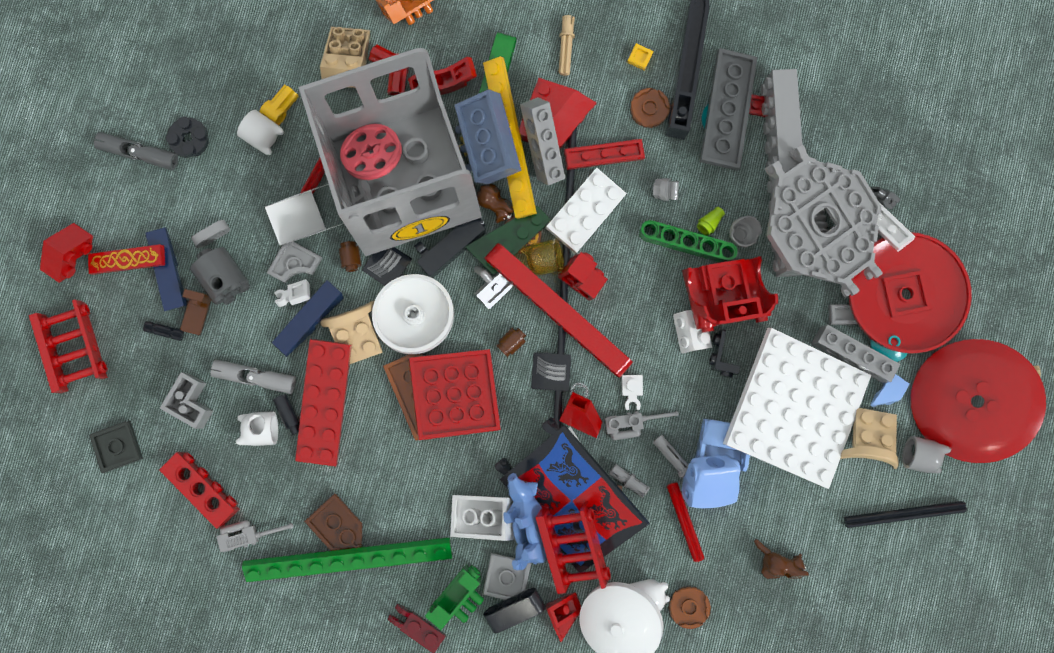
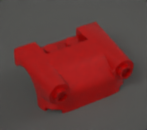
(728, 293)

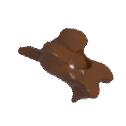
(490, 198)
(777, 565)

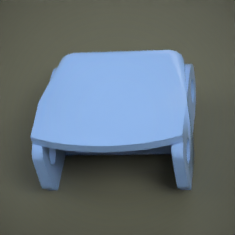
(712, 439)
(711, 482)

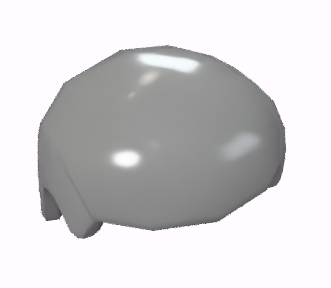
(745, 231)

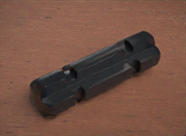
(162, 330)

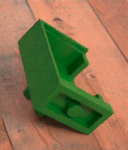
(455, 596)

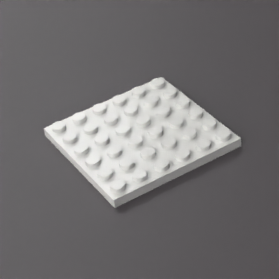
(797, 408)

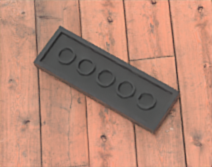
(728, 109)

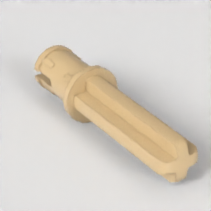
(566, 44)

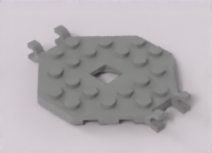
(850, 204)

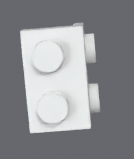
(688, 336)

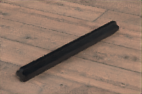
(905, 514)

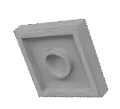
(502, 579)

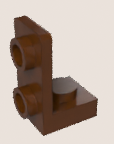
(195, 312)

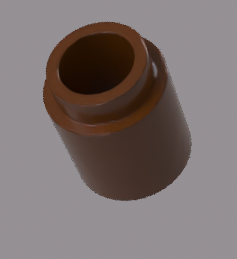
(349, 256)
(511, 341)

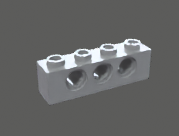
(542, 140)
(855, 354)

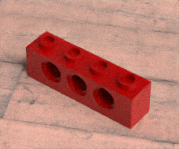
(174, 472)

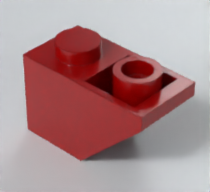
(581, 415)

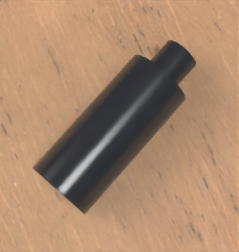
(287, 413)

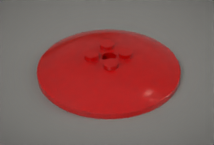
(937, 299)
(1011, 396)

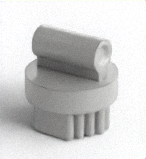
(665, 189)

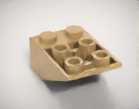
(344, 51)

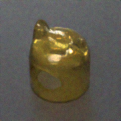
(542, 257)

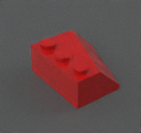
(566, 105)

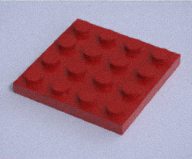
(454, 394)

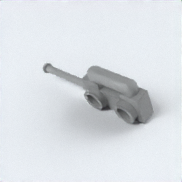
(634, 421)
(248, 536)

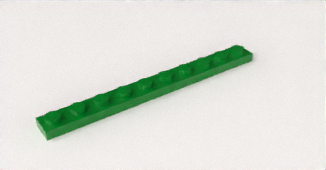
(347, 559)

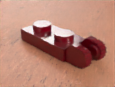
(418, 629)

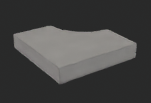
(293, 260)

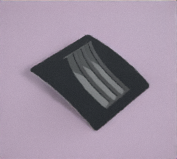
(386, 265)
(551, 371)

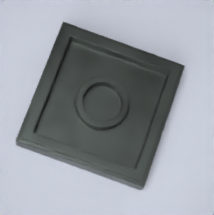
(116, 446)

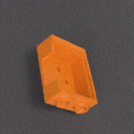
(399, 9)

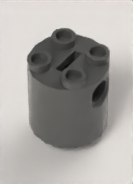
(219, 275)

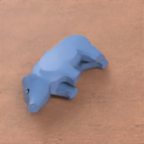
(524, 525)

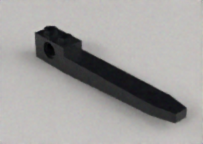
(688, 70)

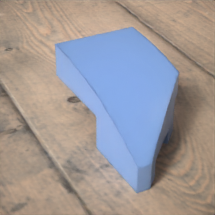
(890, 392)

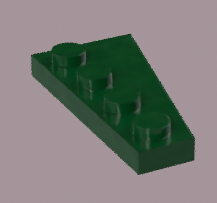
(511, 235)

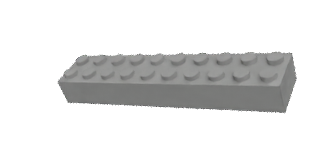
(782, 131)

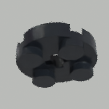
(189, 148)

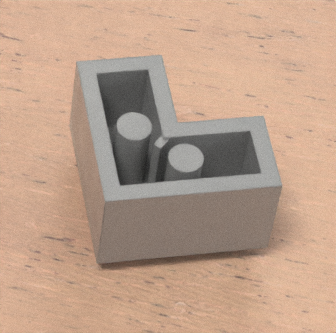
(182, 401)

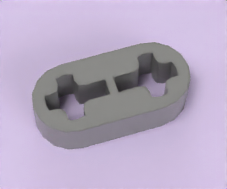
(210, 233)

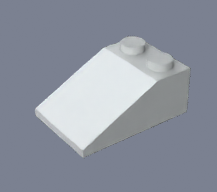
(480, 517)

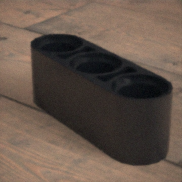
(514, 610)

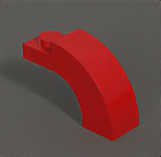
(452, 77)

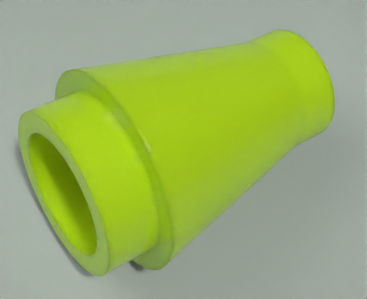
(710, 221)

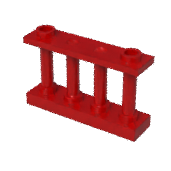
(47, 347)
(557, 559)

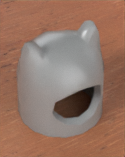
(927, 455)

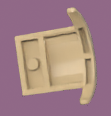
(355, 329)
(874, 437)

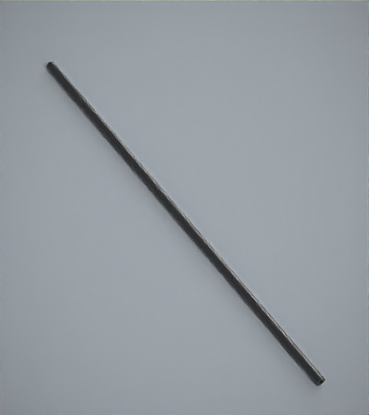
(564, 287)

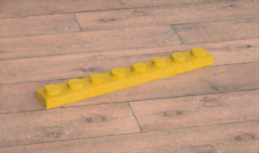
(519, 182)

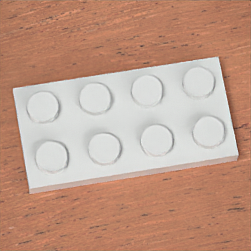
(585, 210)

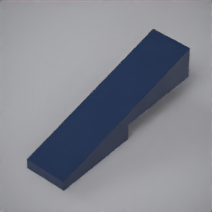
(167, 276)
(305, 320)

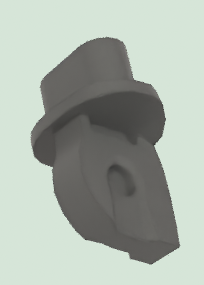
(885, 197)

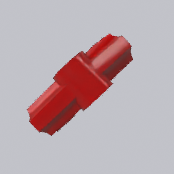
(397, 79)

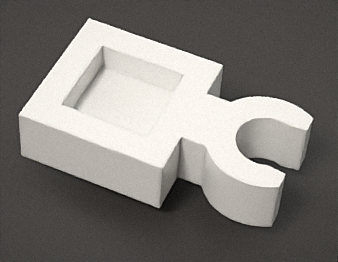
(296, 293)
(632, 387)

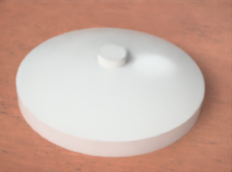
(413, 314)
(621, 620)

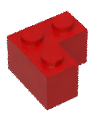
(62, 250)
(583, 276)

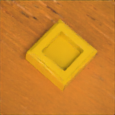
(640, 56)

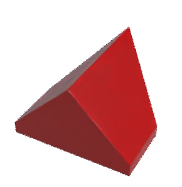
(563, 613)

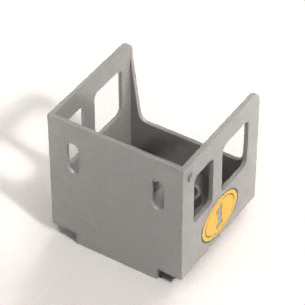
(430, 182)

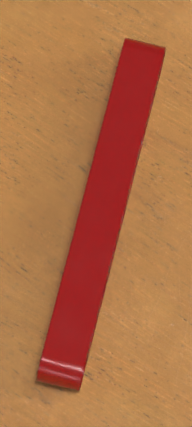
(558, 310)

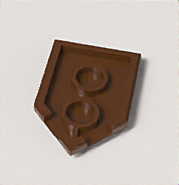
(336, 525)

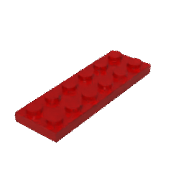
(323, 402)

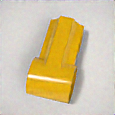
(279, 105)

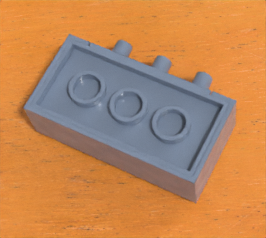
(487, 137)

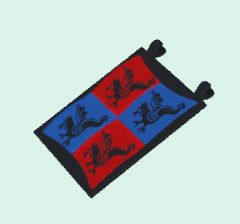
(566, 480)

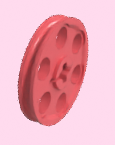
(363, 155)

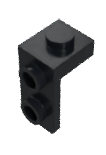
(725, 369)

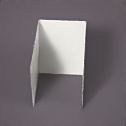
(295, 217)

